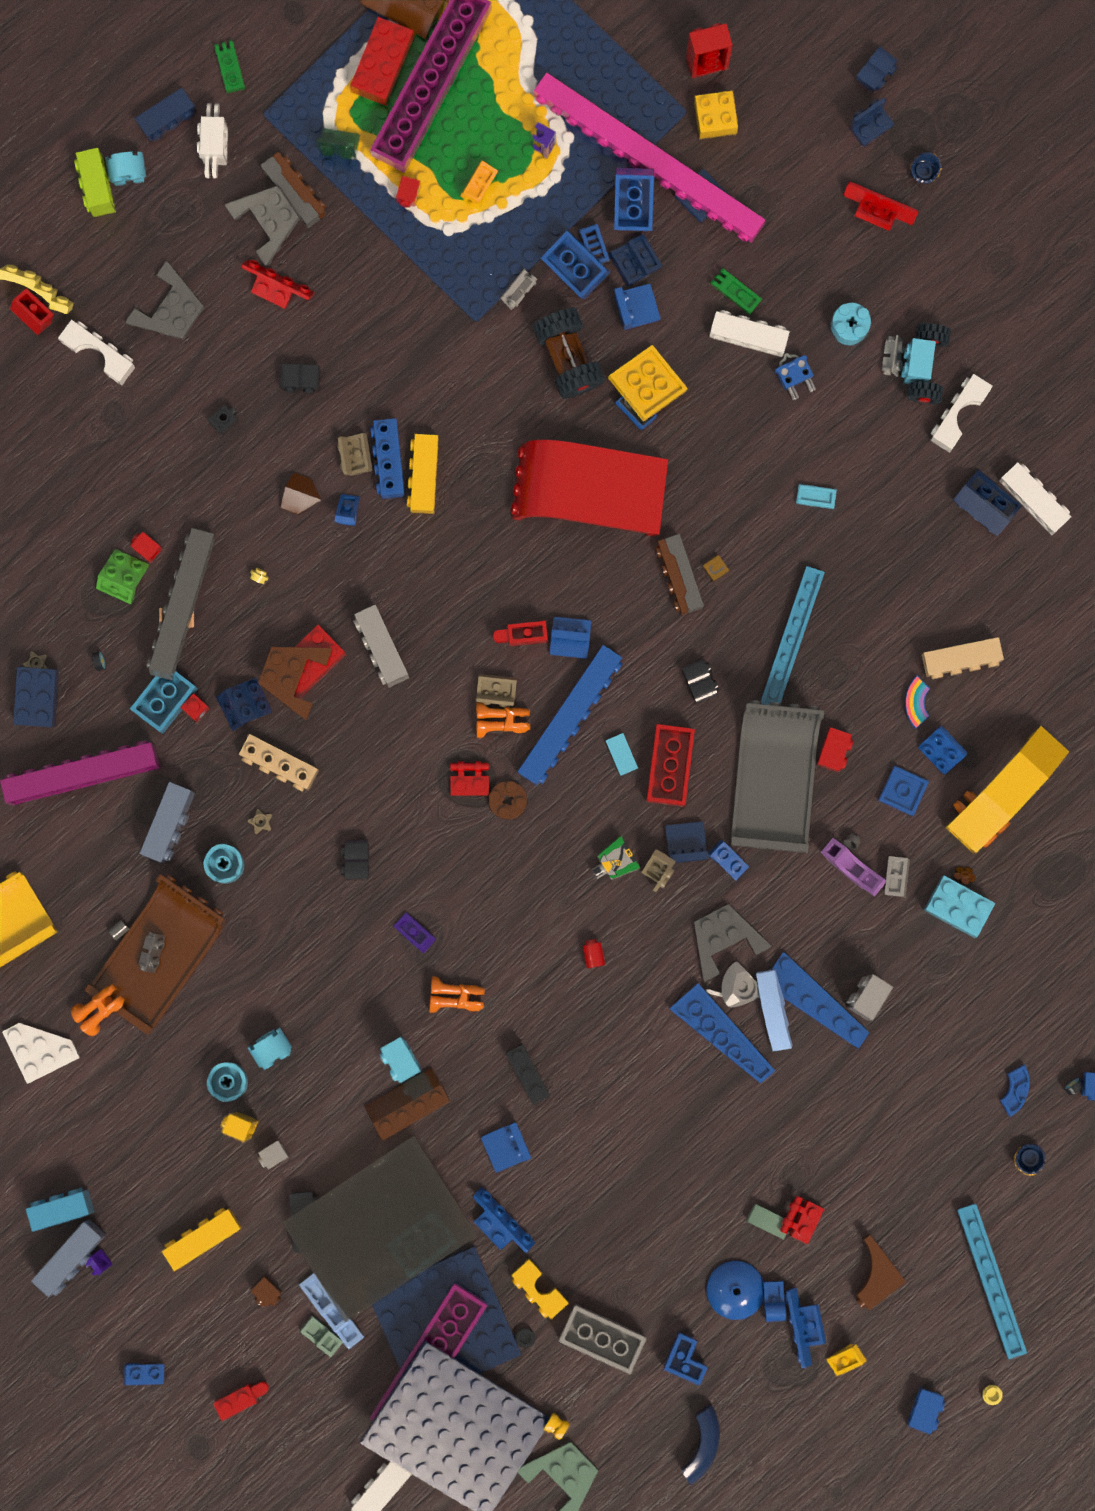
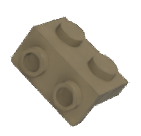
(354, 454)
(496, 690)
(659, 869)

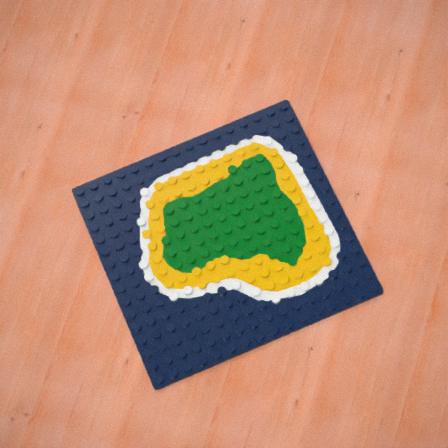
(489, 118)

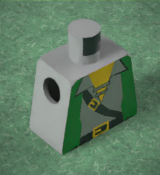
(616, 861)

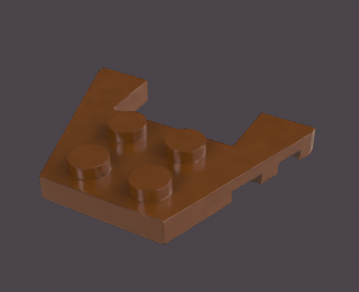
(284, 671)

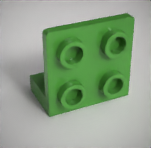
(121, 576)

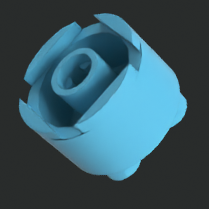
(125, 168)
(840, 325)
(214, 859)
(270, 1047)
(237, 1086)

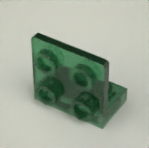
(338, 143)

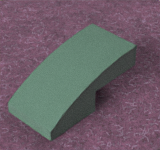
(766, 1220)
(321, 1336)

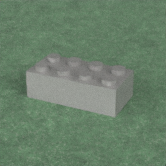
(383, 649)
(602, 1338)

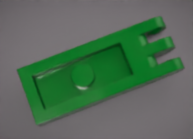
(230, 67)
(736, 291)

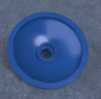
(727, 1278)

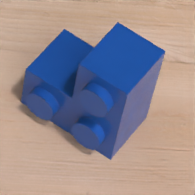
(680, 1361)

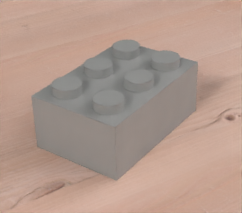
(869, 997)

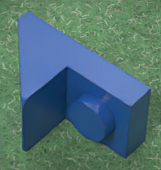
(347, 509)

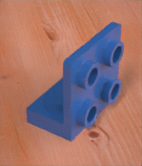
(636, 306)
(506, 1147)

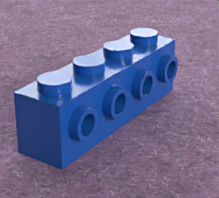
(389, 458)

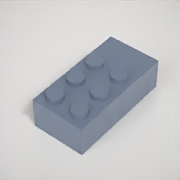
(167, 823)
(68, 1258)

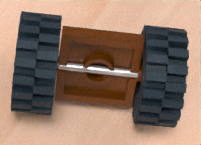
(574, 370)

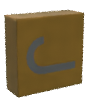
(715, 568)

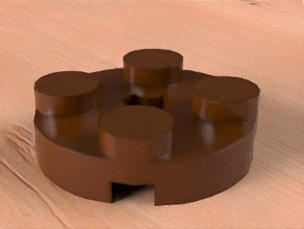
(504, 810)

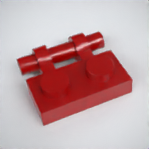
(469, 785)
(805, 1222)

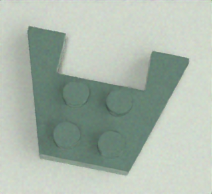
(568, 1469)

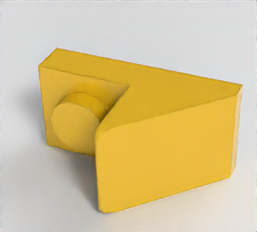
(846, 1359)

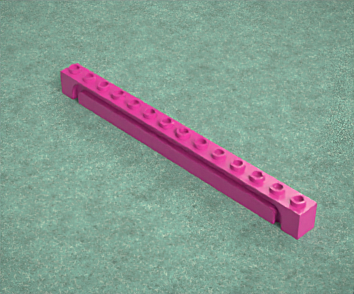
(648, 156)

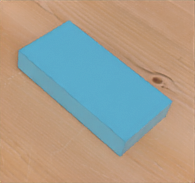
(816, 496)
(621, 754)

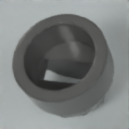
(852, 841)

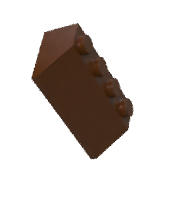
(412, 14)
(407, 1104)

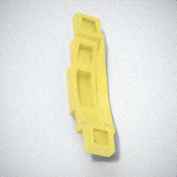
(34, 282)

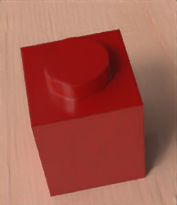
(408, 192)
(145, 546)
(195, 707)

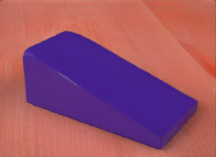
(414, 932)

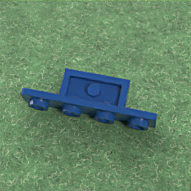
(498, 1224)
(806, 1325)

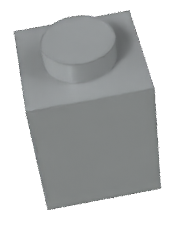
(272, 1155)

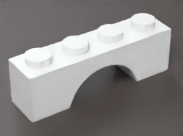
(78, 338)
(948, 432)

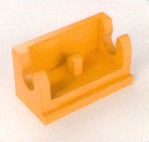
(479, 182)

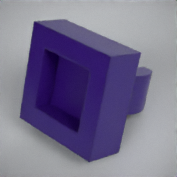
(99, 1262)

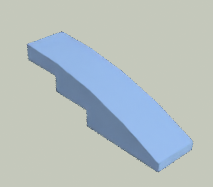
(773, 1010)
(316, 1293)

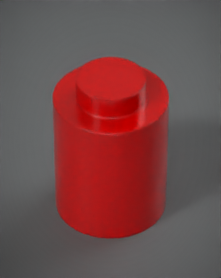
(593, 954)

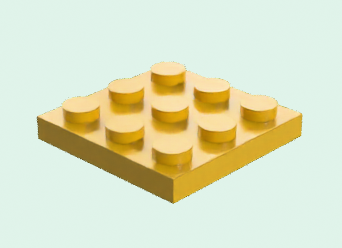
(647, 383)

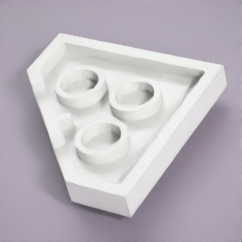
(39, 1051)

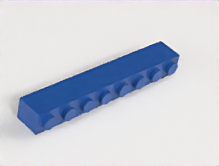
(569, 716)

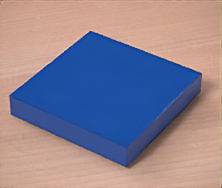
(903, 790)

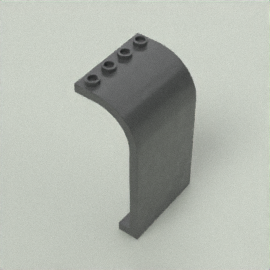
(775, 776)

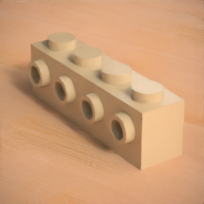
(962, 657)
(278, 762)

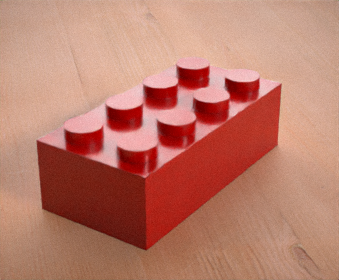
(708, 50)
(382, 61)
(314, 671)
(670, 765)

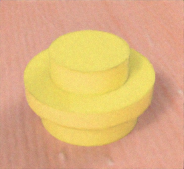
(259, 575)
(992, 1395)

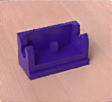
(546, 138)

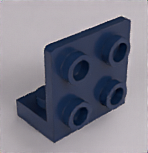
(871, 123)
(243, 703)
(686, 842)

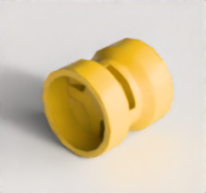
(556, 1426)

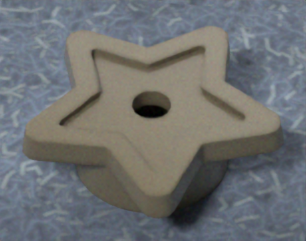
(35, 658)
(260, 816)

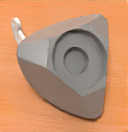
(737, 987)

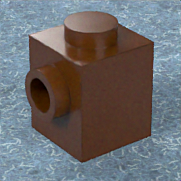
(266, 1293)

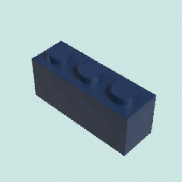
(166, 115)

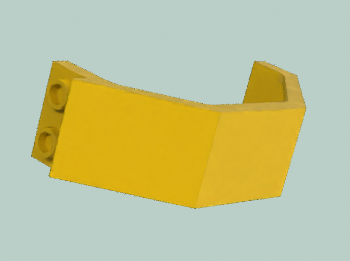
(1008, 790)

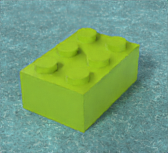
(94, 182)

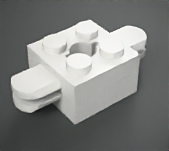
(213, 140)

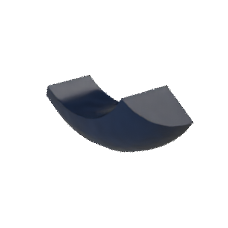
(707, 1446)

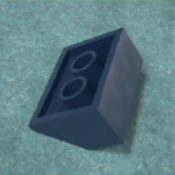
(987, 502)

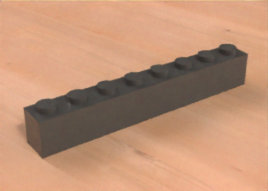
(181, 604)

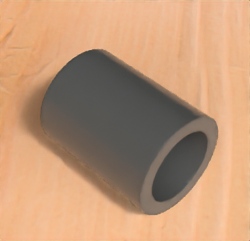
(118, 929)

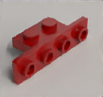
(878, 208)
(273, 286)

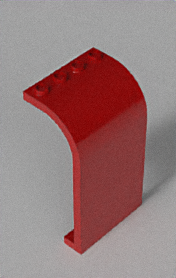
(589, 485)

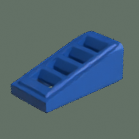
(595, 227)

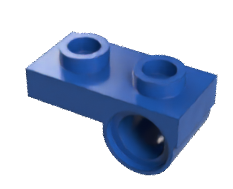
(728, 860)
(774, 1301)
(143, 1374)

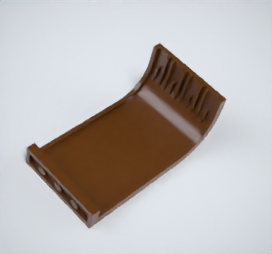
(189, 934)

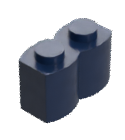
(876, 70)

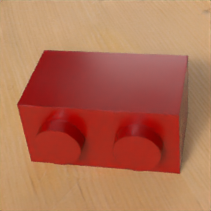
(32, 311)
(835, 749)

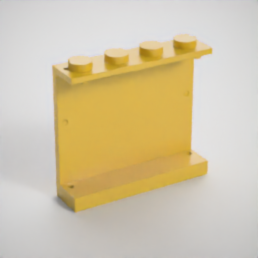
(22, 918)

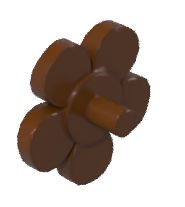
(964, 875)

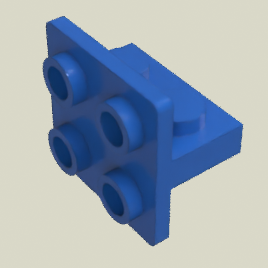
(570, 637)
(942, 750)

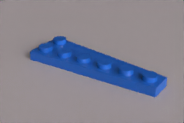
(814, 1001)
(713, 1024)

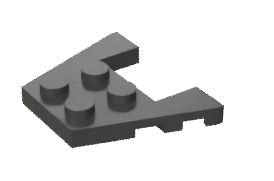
(274, 214)
(176, 311)
(720, 931)

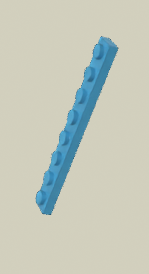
(792, 636)
(992, 1281)

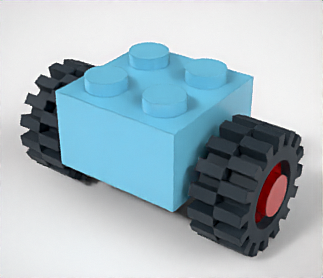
(919, 363)

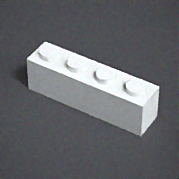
(749, 334)
(1035, 498)
(381, 1489)

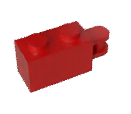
(522, 634)
(240, 1399)

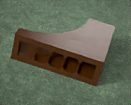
(882, 1277)

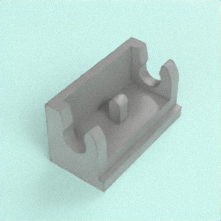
(897, 876)

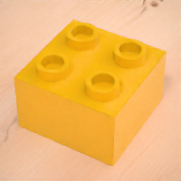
(716, 114)

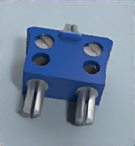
(793, 372)

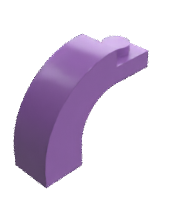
(852, 868)

